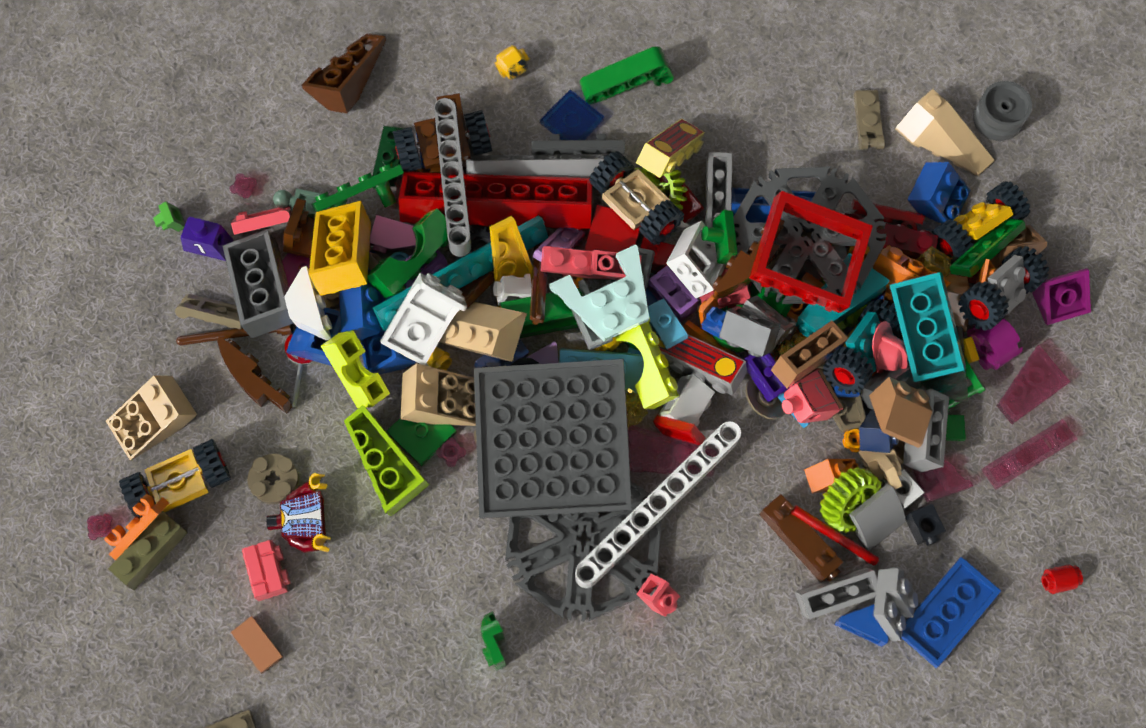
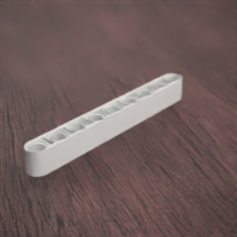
(653, 514)

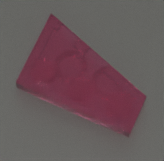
(1032, 386)

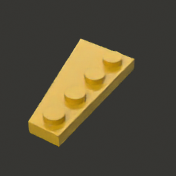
(508, 251)

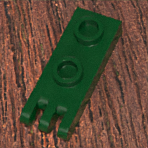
(387, 152)

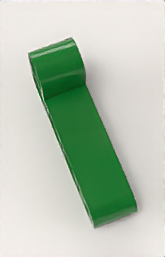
(627, 74)

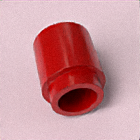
(1062, 578)

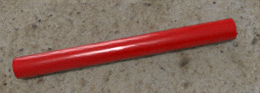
(835, 535)

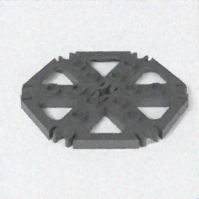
(799, 248)
(561, 549)

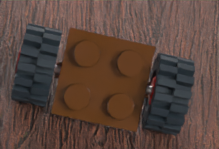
(428, 144)

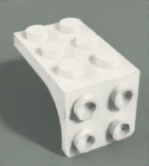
(423, 318)

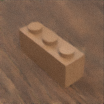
(808, 354)

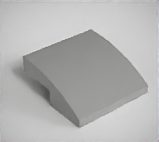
(878, 517)

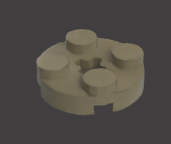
(262, 468)

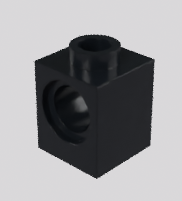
(929, 515)

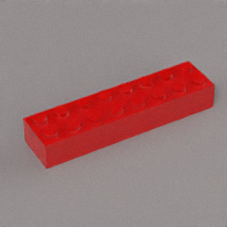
(492, 198)

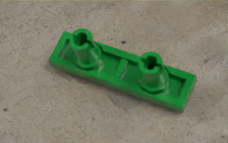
(379, 182)

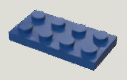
(949, 612)

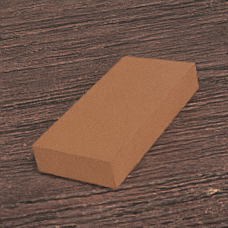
(257, 644)

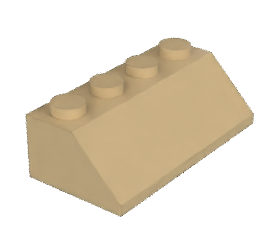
(485, 330)

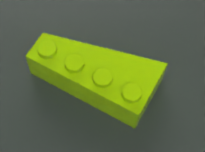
(388, 467)

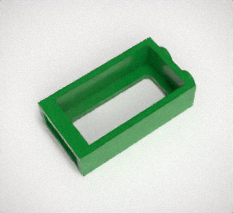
(557, 315)

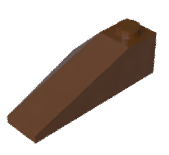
(344, 79)

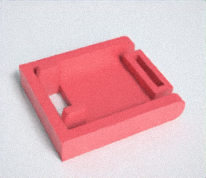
(248, 222)

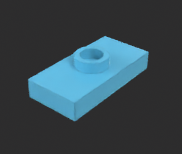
(666, 324)

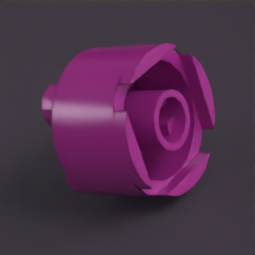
(995, 345)

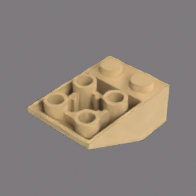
(437, 397)
(151, 416)

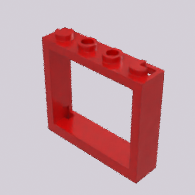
(826, 218)

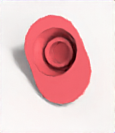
(888, 349)

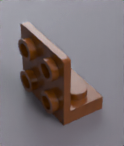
(299, 231)

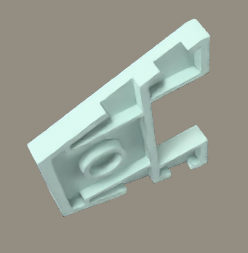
(613, 307)

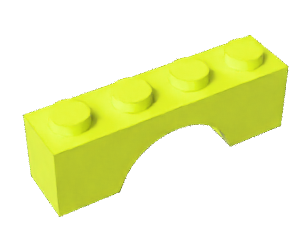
(656, 384)

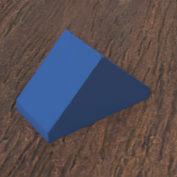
(864, 625)

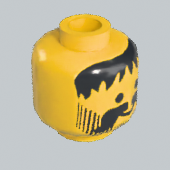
(512, 62)

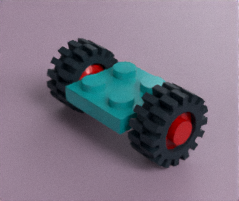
(854, 367)

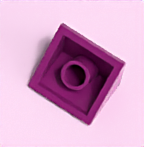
(1064, 296)

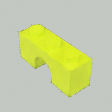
(363, 386)

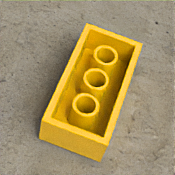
(340, 248)

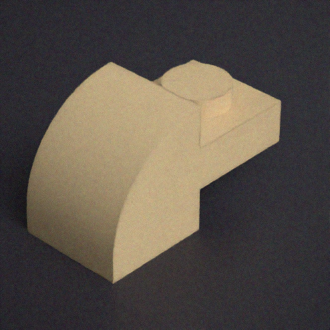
(883, 466)

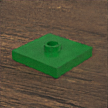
(420, 439)

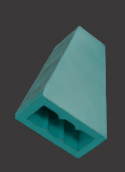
(816, 316)

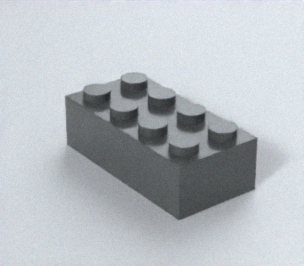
(258, 283)

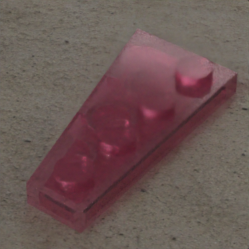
(660, 453)

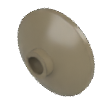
(759, 404)

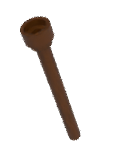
(225, 334)

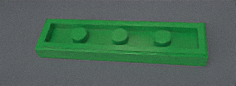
(987, 247)

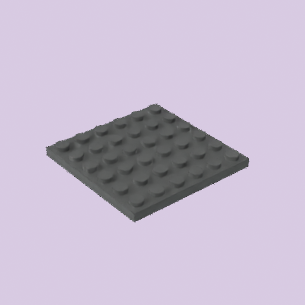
(552, 439)

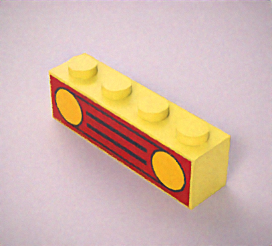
(670, 148)

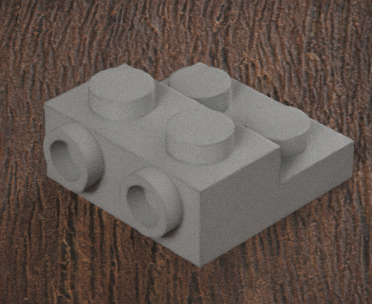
(894, 602)

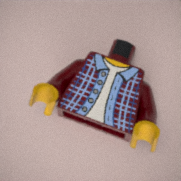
(303, 517)

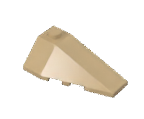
(943, 132)

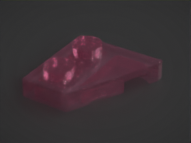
(941, 482)

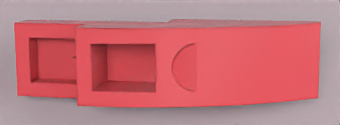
(581, 263)

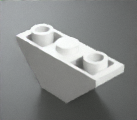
(306, 306)

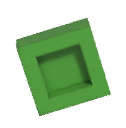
(169, 217)

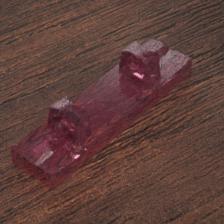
(1028, 454)

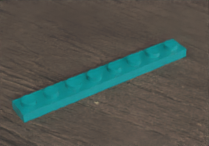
(465, 269)

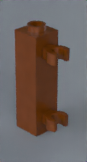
(802, 539)

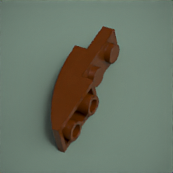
(740, 268)
(246, 371)

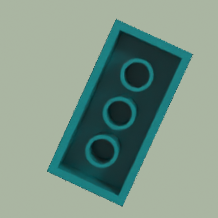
(928, 327)

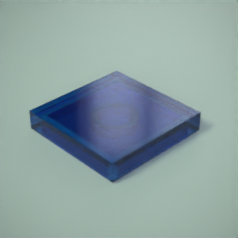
(572, 118)

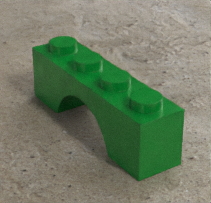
(392, 274)

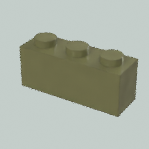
(147, 551)

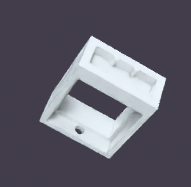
(685, 267)

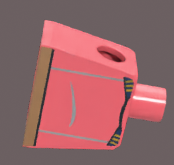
(811, 399)

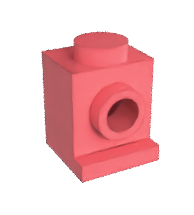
(663, 599)

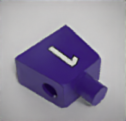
(203, 237)

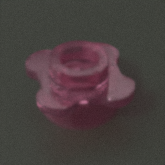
(246, 191)
(451, 445)
(93, 523)

